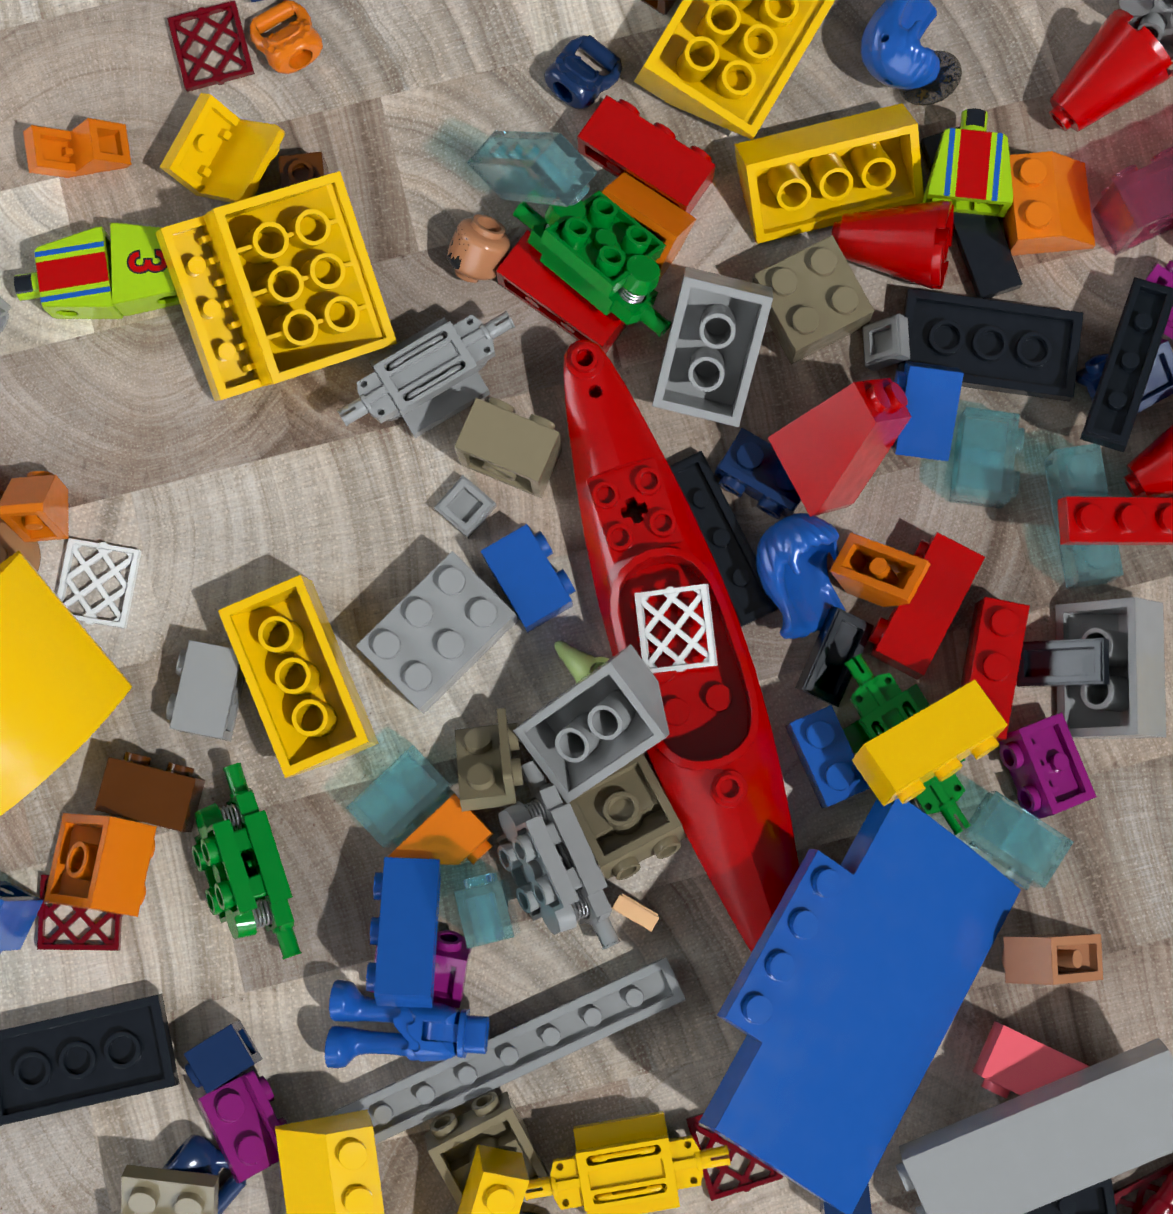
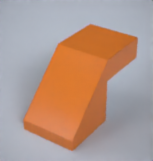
(85, 150)

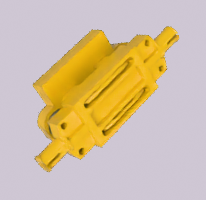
(626, 1167)

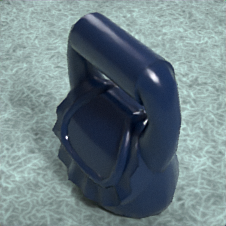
(575, 80)
(201, 1156)

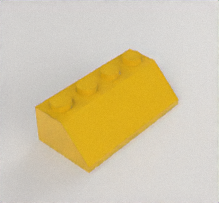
(830, 169)
(298, 676)
(330, 1165)

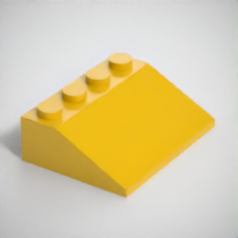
(731, 57)

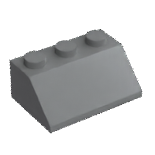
(1135, 698)
(597, 725)

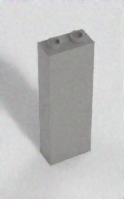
(1048, 1139)

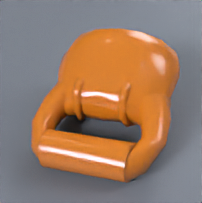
(291, 46)

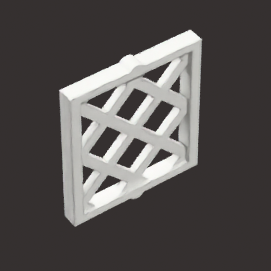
(128, 587)
(707, 626)

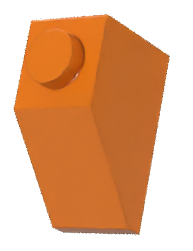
(36, 507)
(878, 572)
(448, 836)

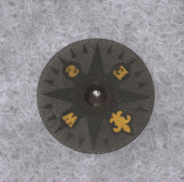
(941, 87)

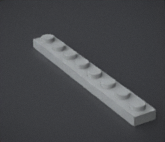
(520, 1050)

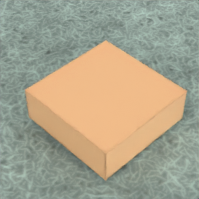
(635, 911)

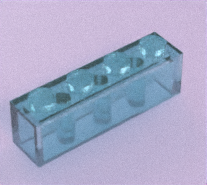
(533, 167)

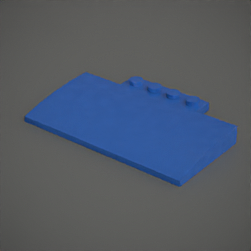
(854, 998)

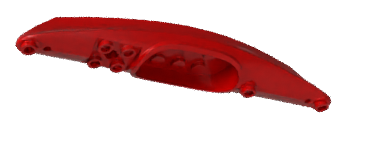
(720, 743)

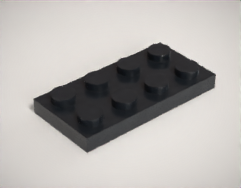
(996, 343)
(85, 1059)

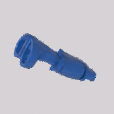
(423, 1036)

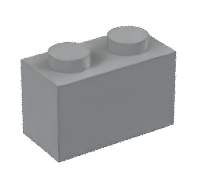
(207, 691)

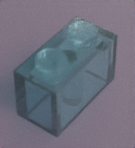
(986, 458)
(400, 798)
(1016, 841)

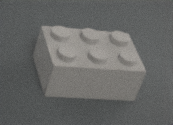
(712, 346)
(437, 632)

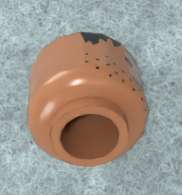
(478, 248)

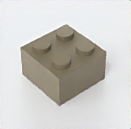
(814, 299)
(509, 446)

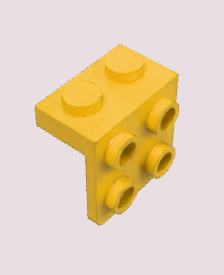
(221, 153)

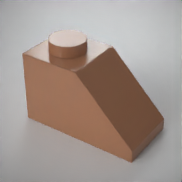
(1052, 958)

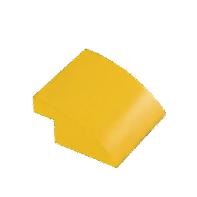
(276, 286)
(52, 682)

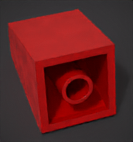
(841, 443)

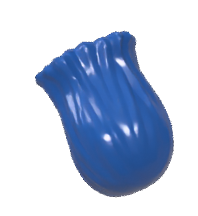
(893, 45)
(795, 571)

